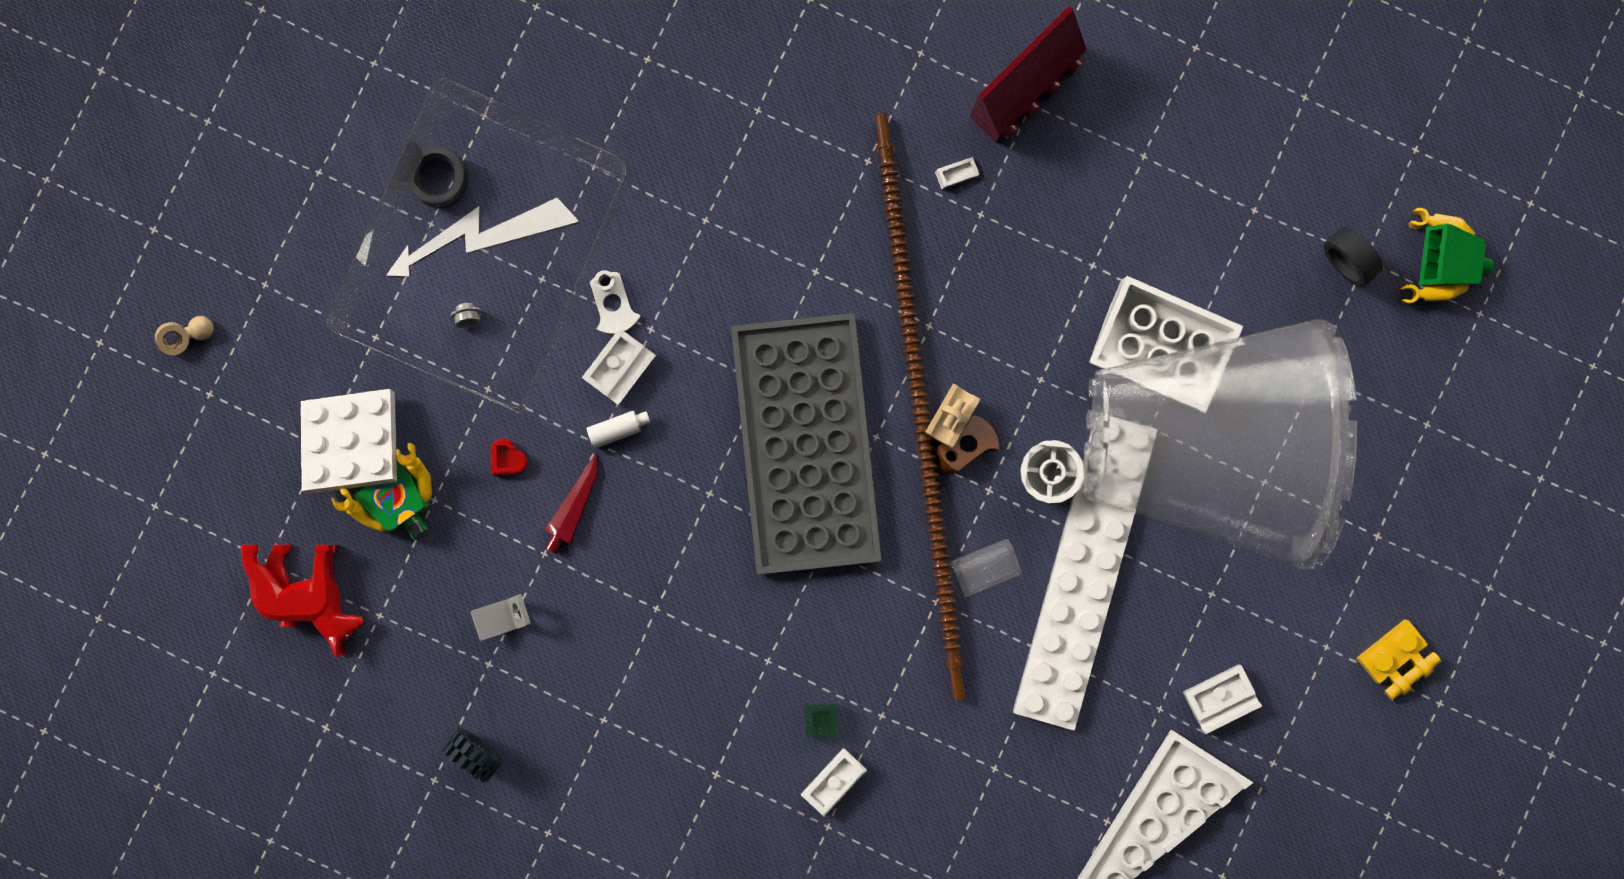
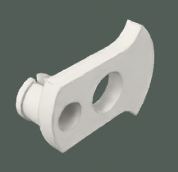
(622, 318)

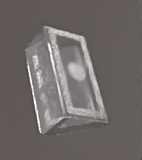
(986, 567)

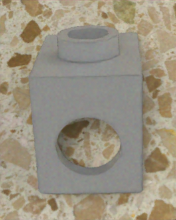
(500, 617)

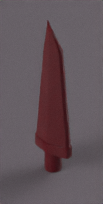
(569, 513)

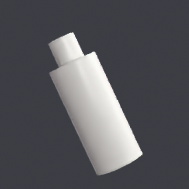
(617, 428)

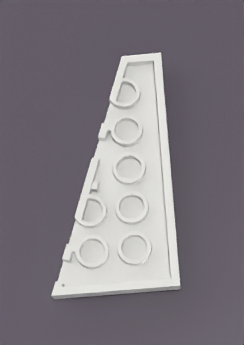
(1163, 809)

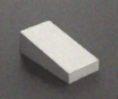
(956, 173)

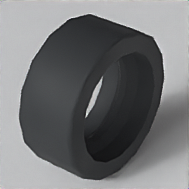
(460, 184)
(1353, 256)

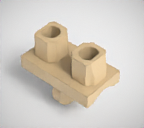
(952, 416)

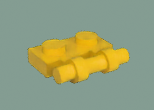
(1392, 652)

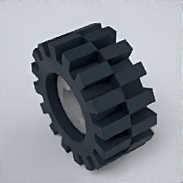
(472, 754)

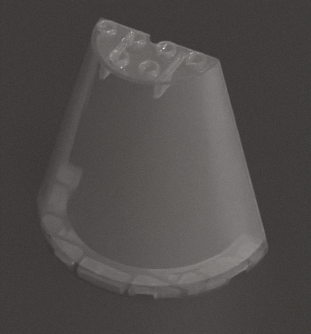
(1232, 441)

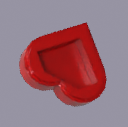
(506, 458)

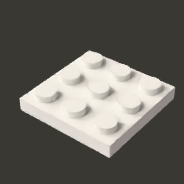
(348, 441)

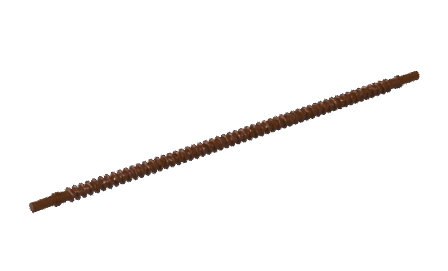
(885, 150)

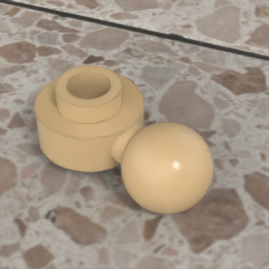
(198, 328)

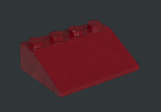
(1030, 77)

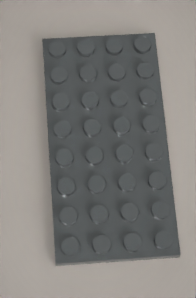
(806, 443)

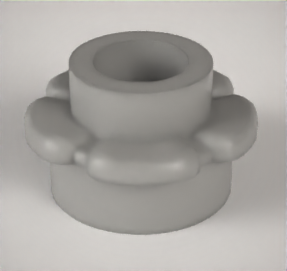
(466, 316)

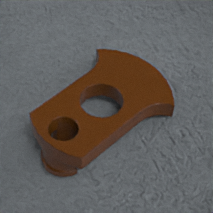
(981, 433)

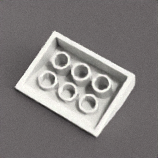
(1154, 323)

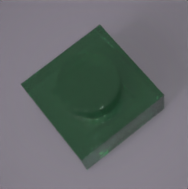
(821, 719)

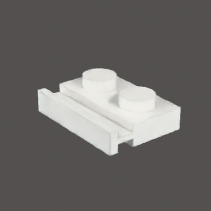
(618, 366)
(1222, 699)

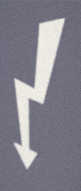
(540, 219)

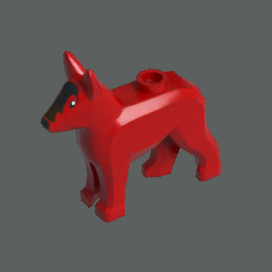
(305, 600)

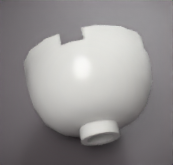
(1052, 471)

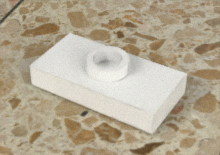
(833, 782)

